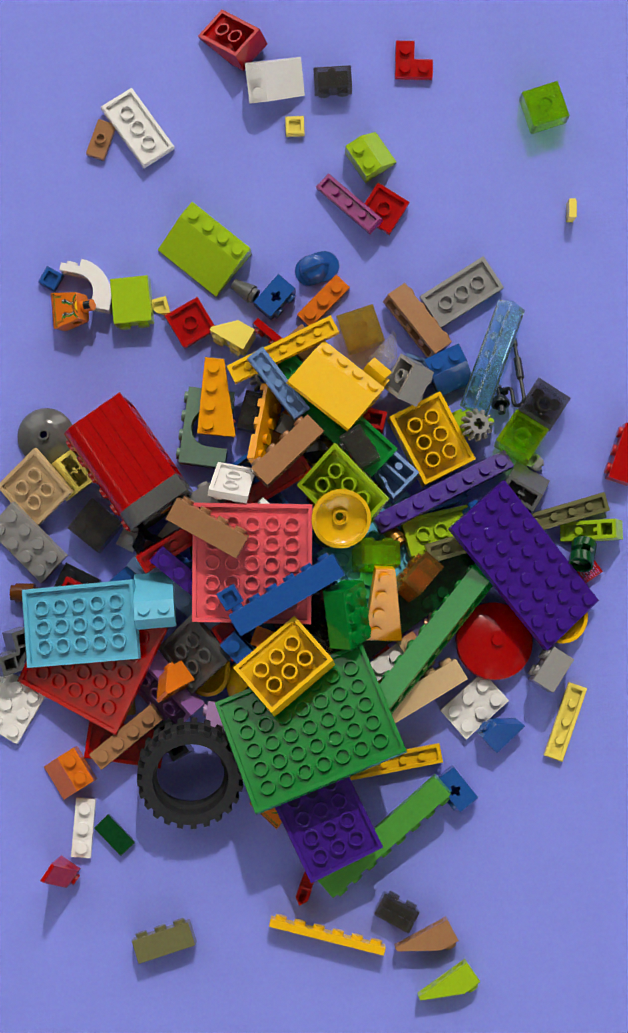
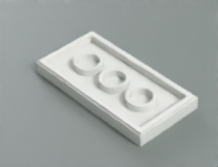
(137, 128)

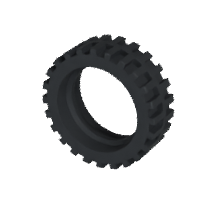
(184, 811)

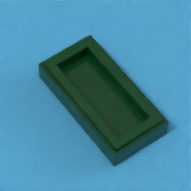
(114, 834)

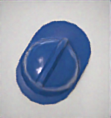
(316, 268)

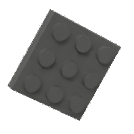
(197, 649)

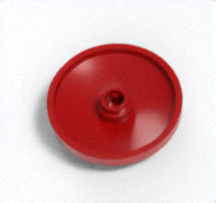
(493, 642)

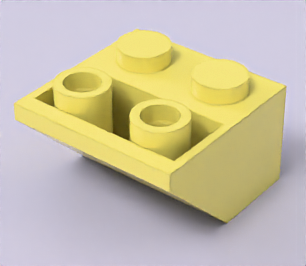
(235, 336)
(72, 472)

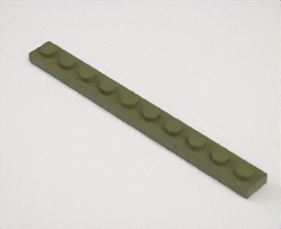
(546, 518)

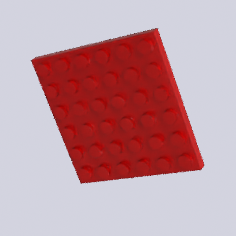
(97, 689)

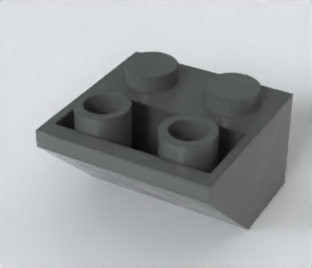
(527, 485)

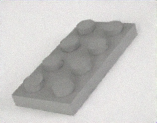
(461, 292)
(29, 543)

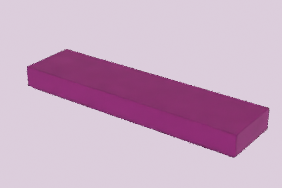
(349, 204)

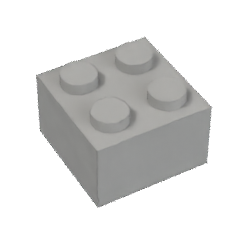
(409, 380)
(550, 669)

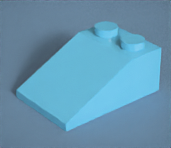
(154, 601)

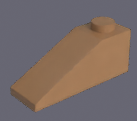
(431, 938)

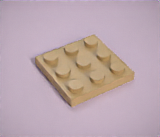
(36, 487)

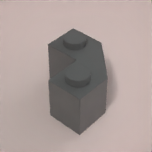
(13, 659)

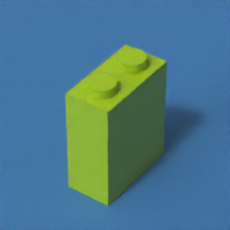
(132, 302)

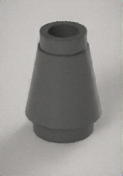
(245, 290)

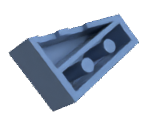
(396, 477)

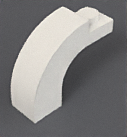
(96, 277)

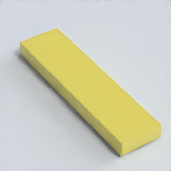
(565, 721)

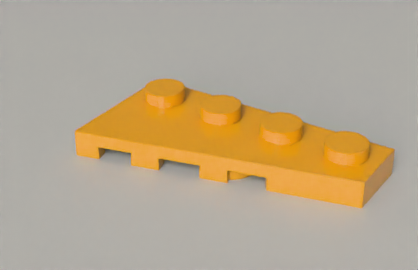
(215, 402)
(264, 423)
(384, 605)

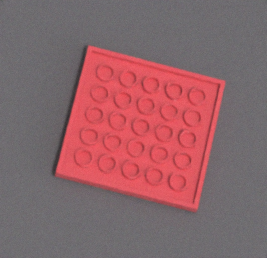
(275, 548)

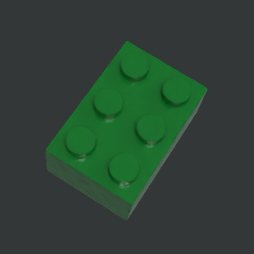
(347, 614)

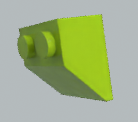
(369, 156)

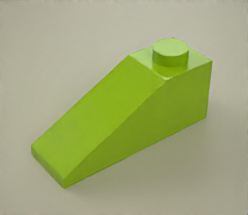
(596, 529)
(453, 982)

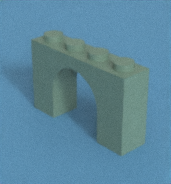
(191, 451)

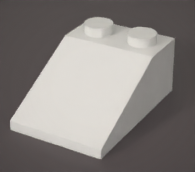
(274, 79)

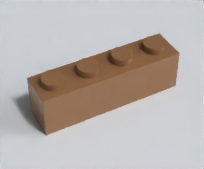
(417, 320)
(287, 450)
(208, 527)
(126, 736)

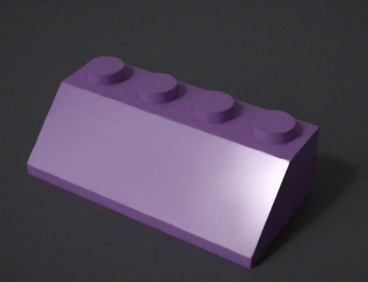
(177, 706)

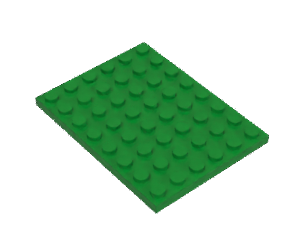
(317, 739)

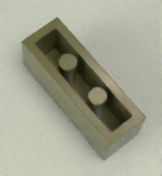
(164, 940)

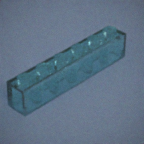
(492, 356)

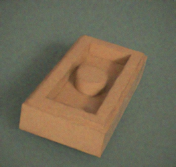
(101, 140)

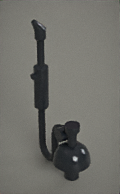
(501, 401)

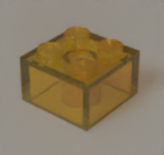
(360, 329)

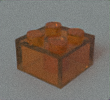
(417, 575)

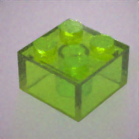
(544, 107)
(521, 437)
(375, 553)

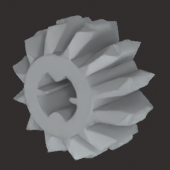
(478, 418)

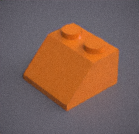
(70, 772)

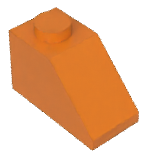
(173, 680)

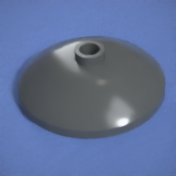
(47, 421)

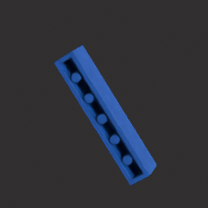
(290, 592)

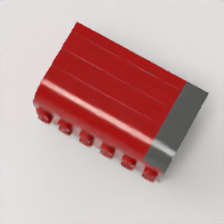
(127, 463)

